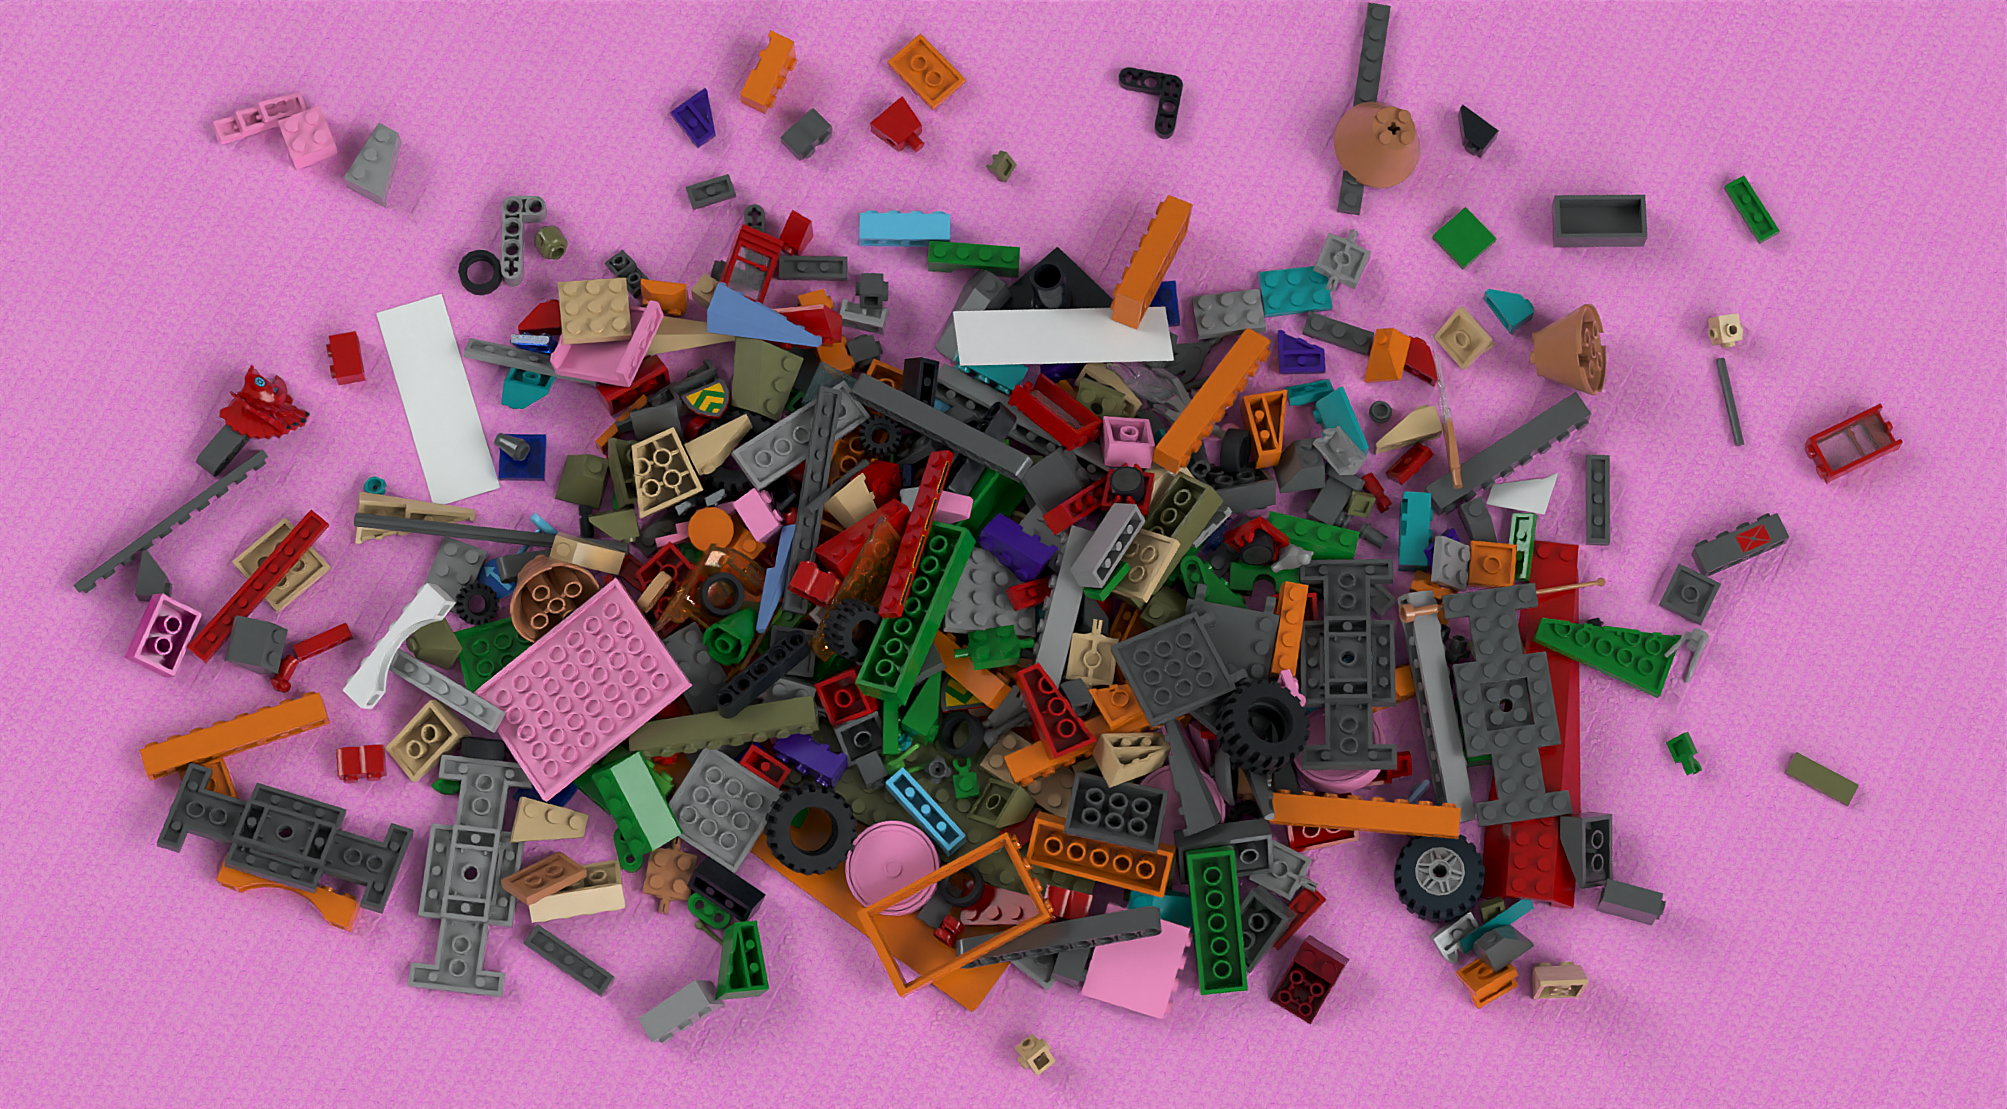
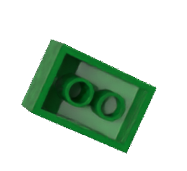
(922, 717)

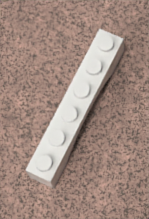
(369, 682)

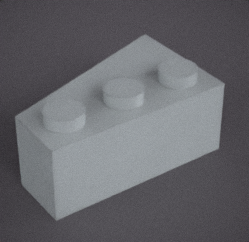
(374, 165)

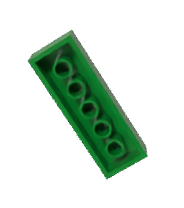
(1216, 920)

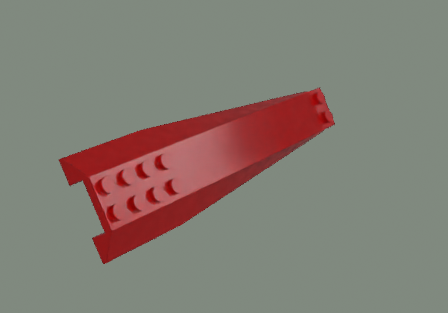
(1528, 856)

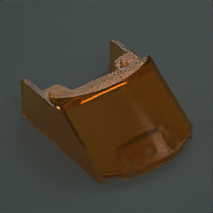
(721, 595)

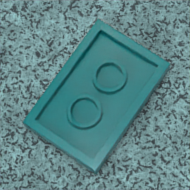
(1294, 292)

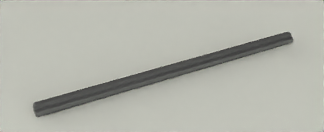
(469, 531)

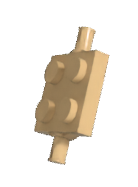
(1091, 657)

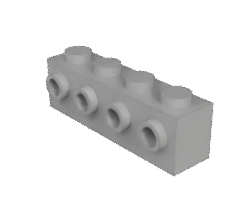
(1107, 545)

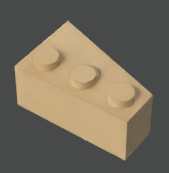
(1130, 755)

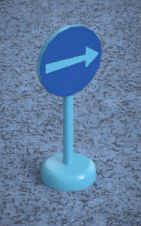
(489, 572)

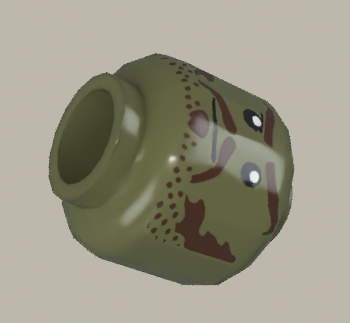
(551, 242)

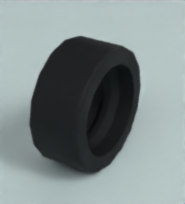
(475, 256)
(1235, 450)
(738, 595)
(947, 730)
(482, 748)
(968, 900)

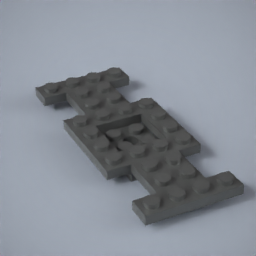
(1497, 676)
(1348, 687)
(314, 838)

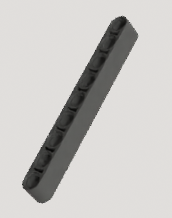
(941, 427)
(1068, 936)

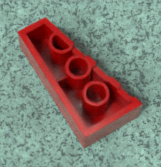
(842, 550)
(1051, 713)

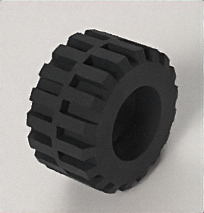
(841, 624)

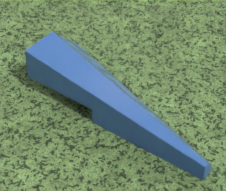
(738, 316)
(775, 579)

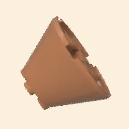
(1377, 144)
(1572, 351)
(548, 594)

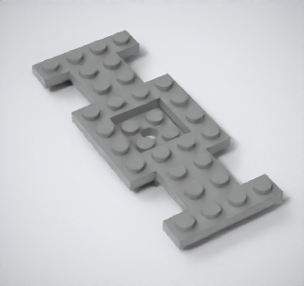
(466, 904)

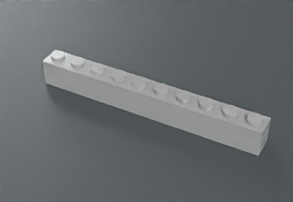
(962, 390)
(1437, 707)

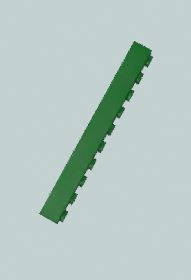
(890, 728)

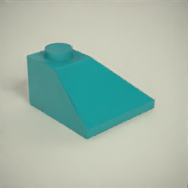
(524, 388)

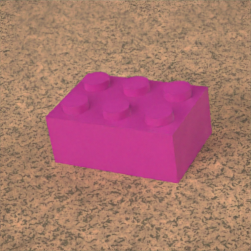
(163, 635)

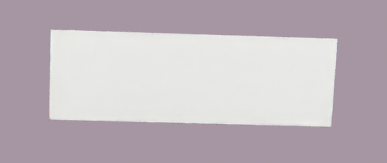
(1059, 337)
(438, 400)

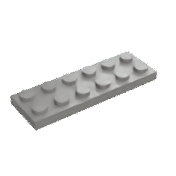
(787, 442)

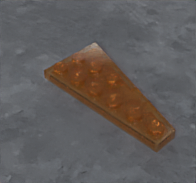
(866, 578)

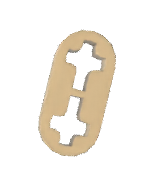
(654, 591)

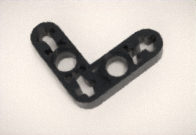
(1161, 89)

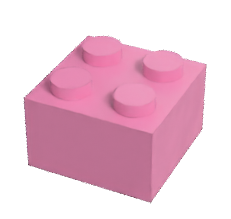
(308, 137)
(1126, 442)
(761, 515)

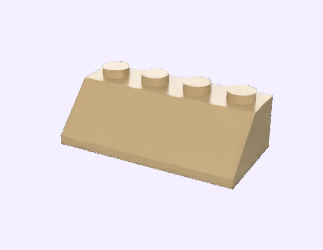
(596, 893)

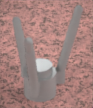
(1695, 642)

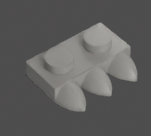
(1448, 937)

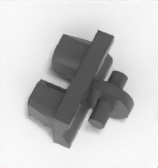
(1455, 647)

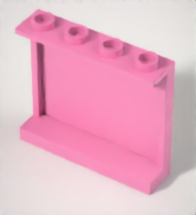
(612, 360)
(1139, 971)

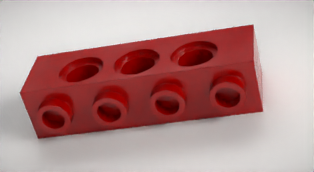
(1076, 507)

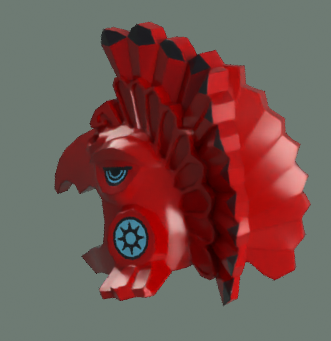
(262, 408)

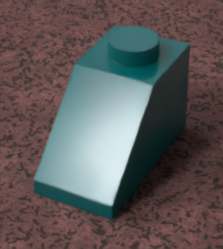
(1509, 308)

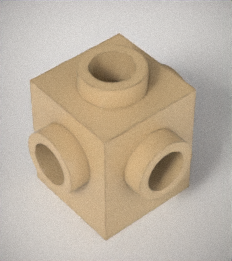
(1725, 330)
(1034, 1054)

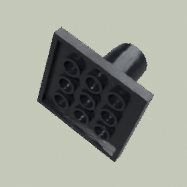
(1056, 284)

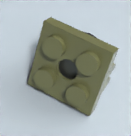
(1101, 399)

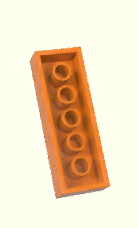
(1151, 261)
(1099, 860)

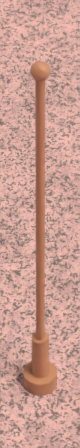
(1408, 613)

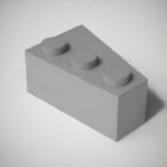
(680, 1011)

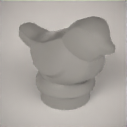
(1291, 558)

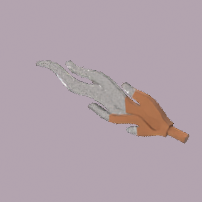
(1447, 422)

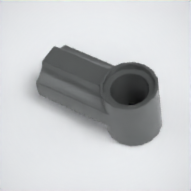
(1199, 463)

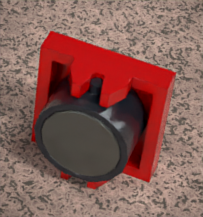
(1128, 486)
(1257, 541)

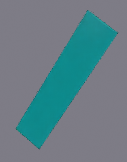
(1503, 919)

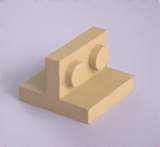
(1463, 338)

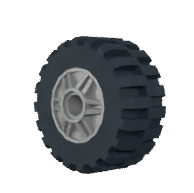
(1436, 896)

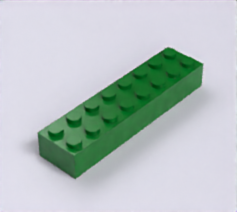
(905, 640)

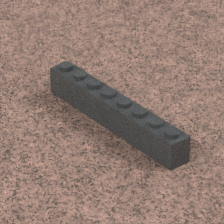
(1510, 452)

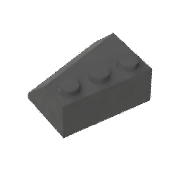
(1243, 490)

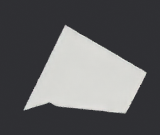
(1523, 495)

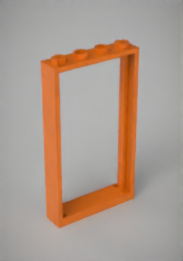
(1032, 885)

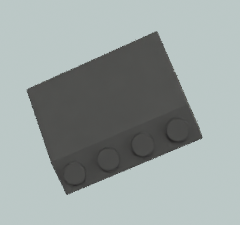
(1116, 815)

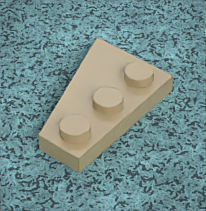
(546, 822)

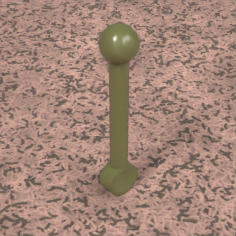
(700, 925)

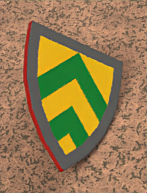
(708, 400)
(957, 698)

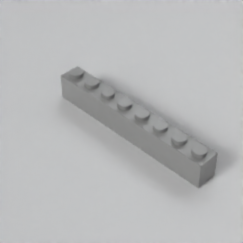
(1060, 607)

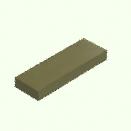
(1822, 779)

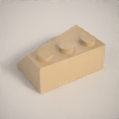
(662, 473)

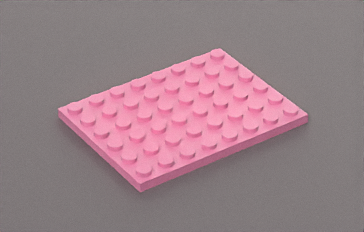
(583, 689)

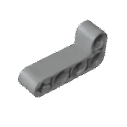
(516, 240)

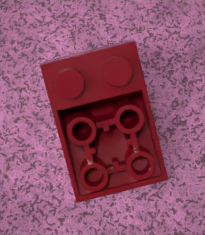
(1309, 979)

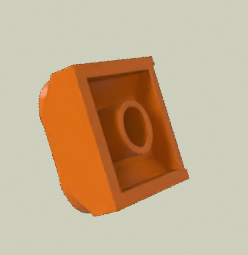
(671, 296)

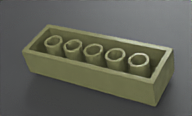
(1180, 515)

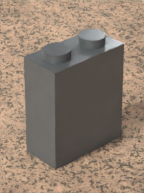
(1631, 902)

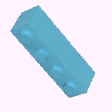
(903, 229)
(925, 812)

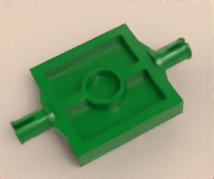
(994, 647)

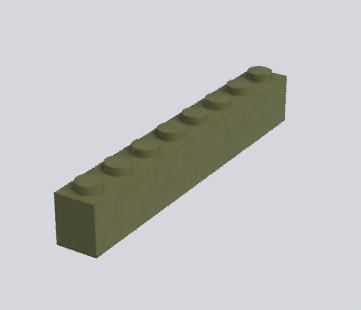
(713, 731)

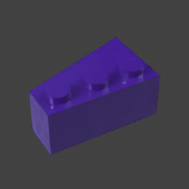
(1015, 548)
(811, 758)

